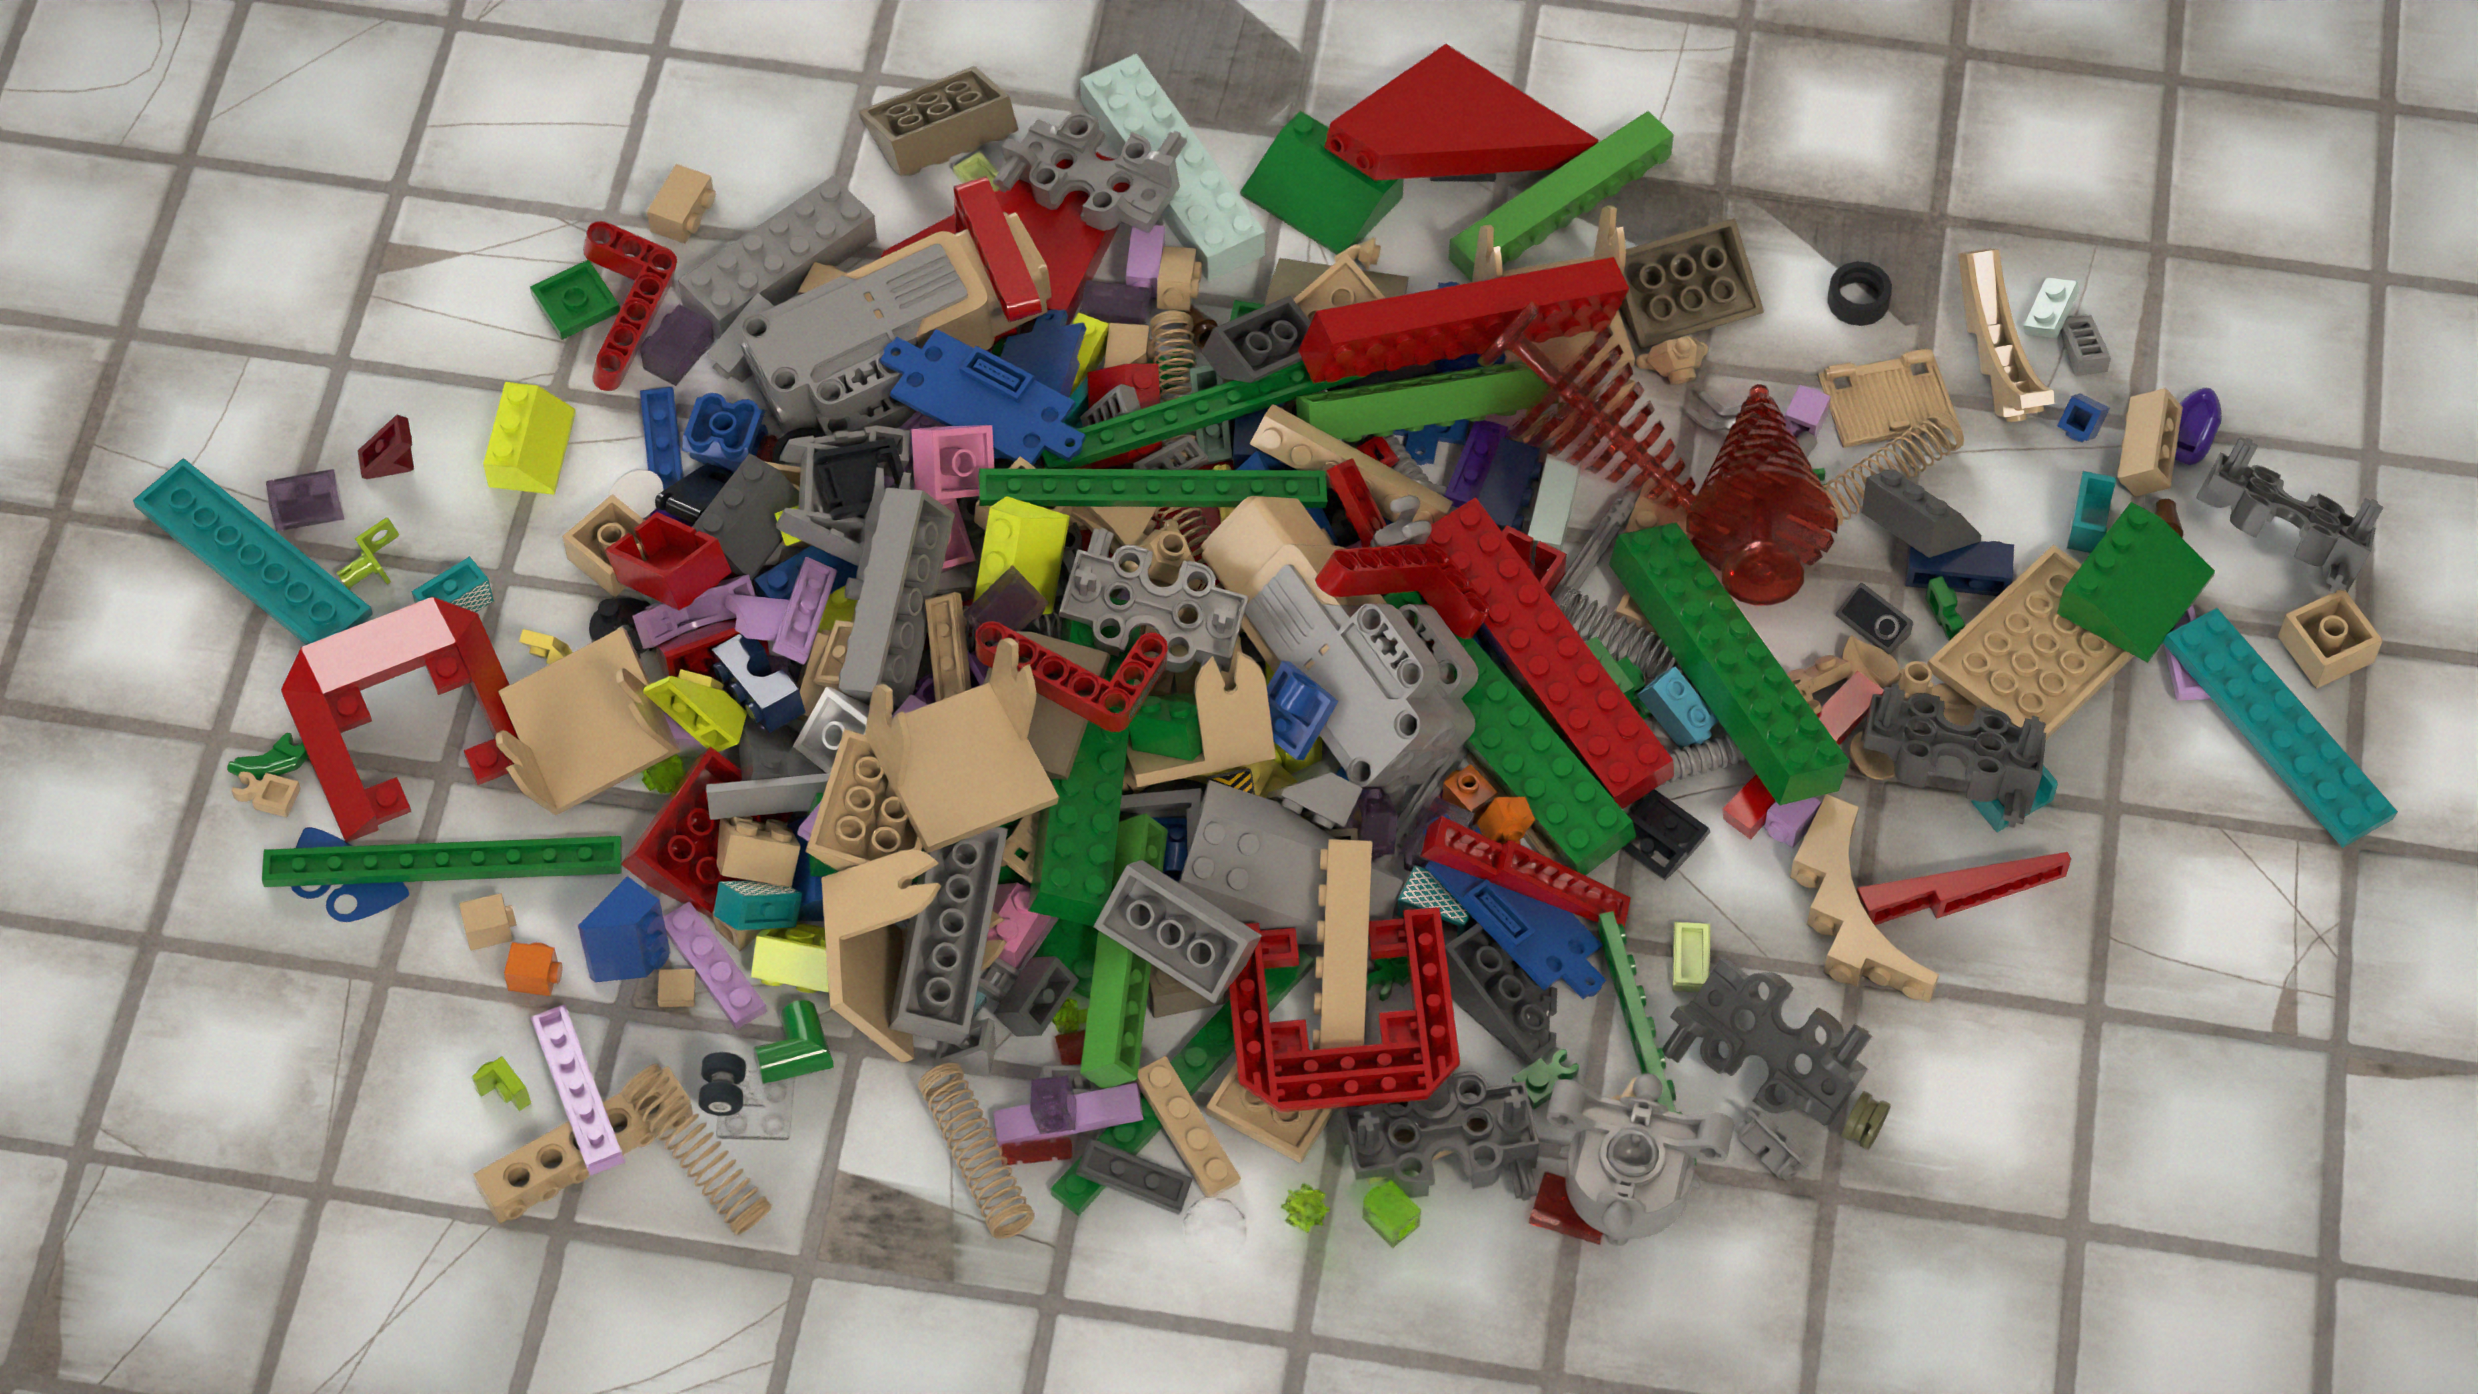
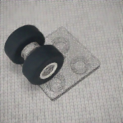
(742, 1102)

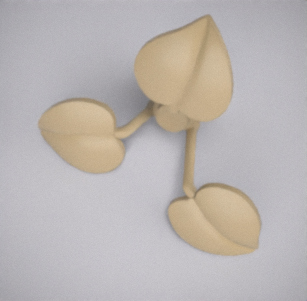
(1914, 679)

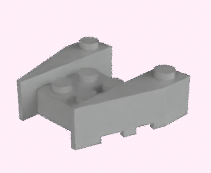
(813, 518)

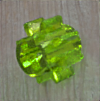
(664, 775)
(1296, 1204)

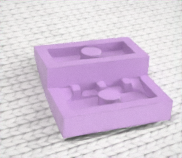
(757, 616)

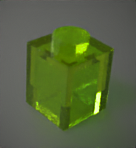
(1391, 1213)

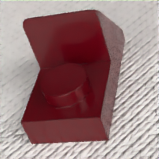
(387, 450)

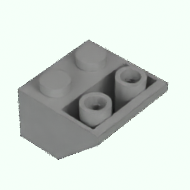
(1322, 800)

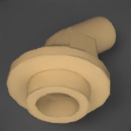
(1366, 253)

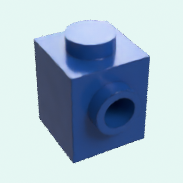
(2083, 418)

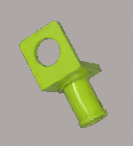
(367, 563)

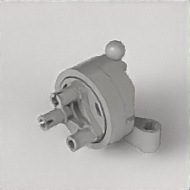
(1633, 1156)

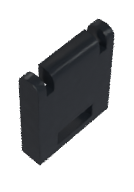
(850, 475)
(693, 493)

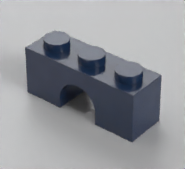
(745, 667)

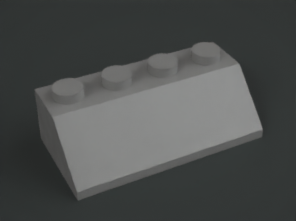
(1177, 930)

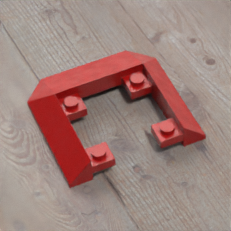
(327, 699)
(1416, 1045)

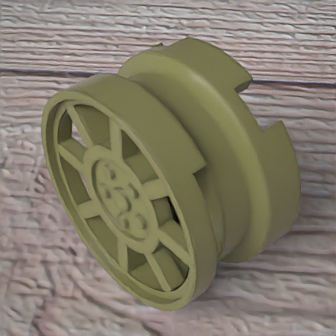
(1866, 1120)

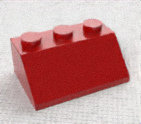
(1146, 384)
(694, 649)

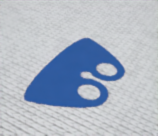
(370, 896)

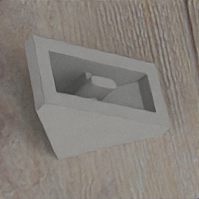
(974, 1053)

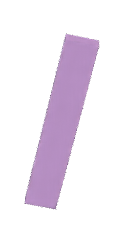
(577, 1090)

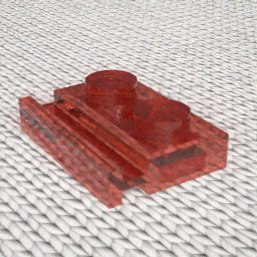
(1555, 1212)

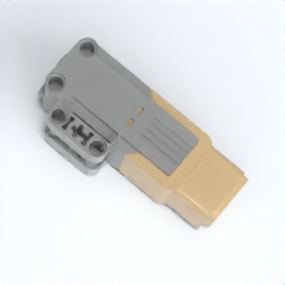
(825, 347)
(1392, 678)

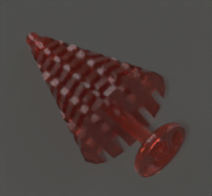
(1590, 410)
(1761, 507)

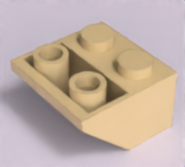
(757, 850)

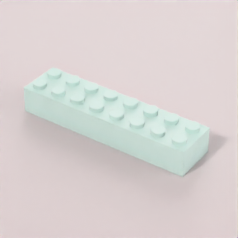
(1206, 207)

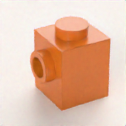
(1469, 791)
(532, 968)

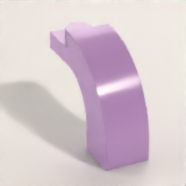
(663, 622)

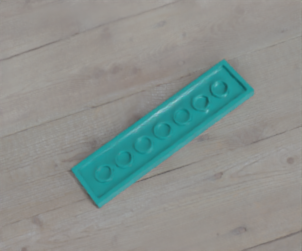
(250, 555)
(2280, 727)

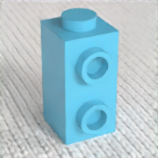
(1678, 708)

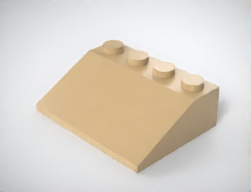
(859, 811)

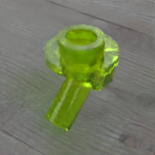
(1069, 1016)

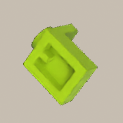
(501, 1077)

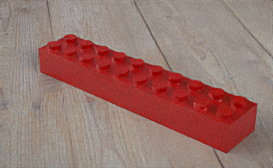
(1460, 319)
(1553, 660)

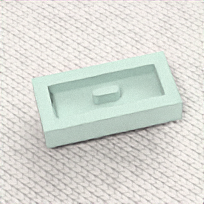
(2051, 307)

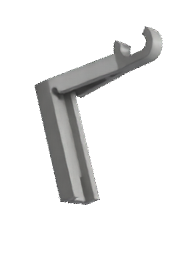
(1165, 805)

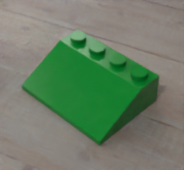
(1318, 189)
(2135, 583)

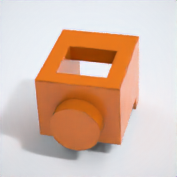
(1506, 819)

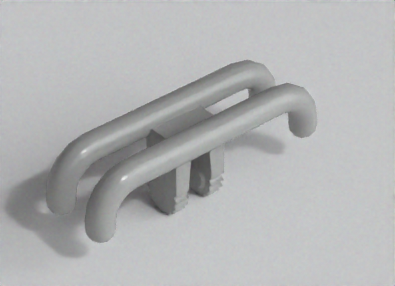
(1403, 530)

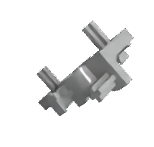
(1150, 176)
(1097, 576)

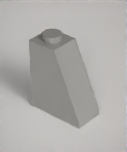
(727, 350)

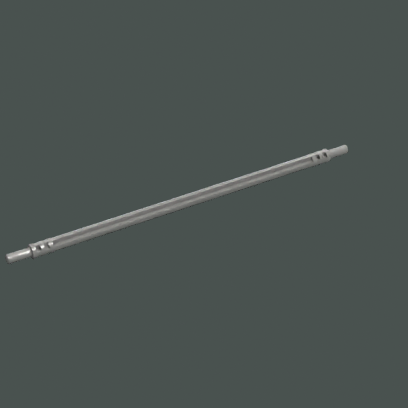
(1574, 577)

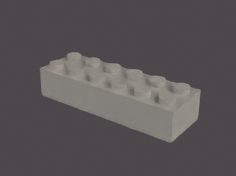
(778, 254)
(891, 608)
(949, 940)

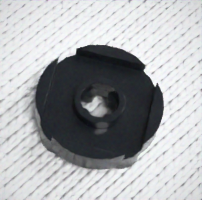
(616, 613)

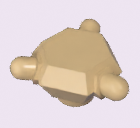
(1675, 359)
(1168, 551)

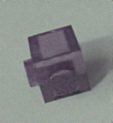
(1053, 1104)

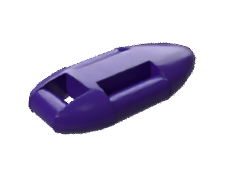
(2198, 425)

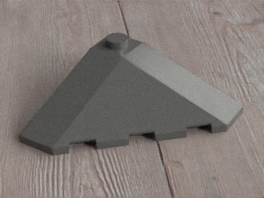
(771, 754)
(1501, 994)

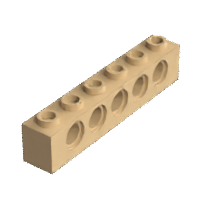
(560, 1145)

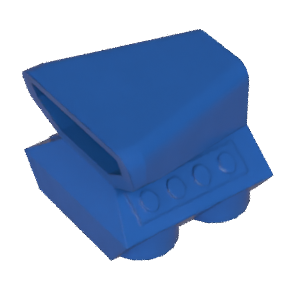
(723, 431)

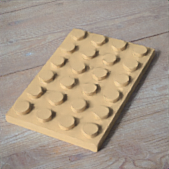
(2025, 654)

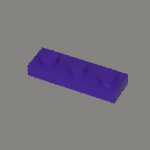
(1475, 462)

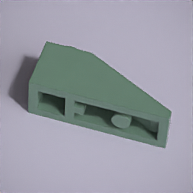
(1217, 439)

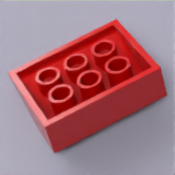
(682, 842)

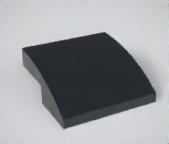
(1664, 835)

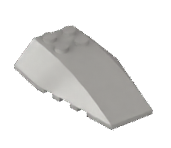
(1266, 864)

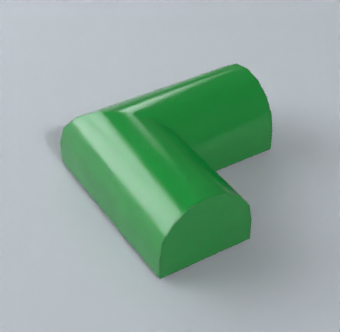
(802, 1052)

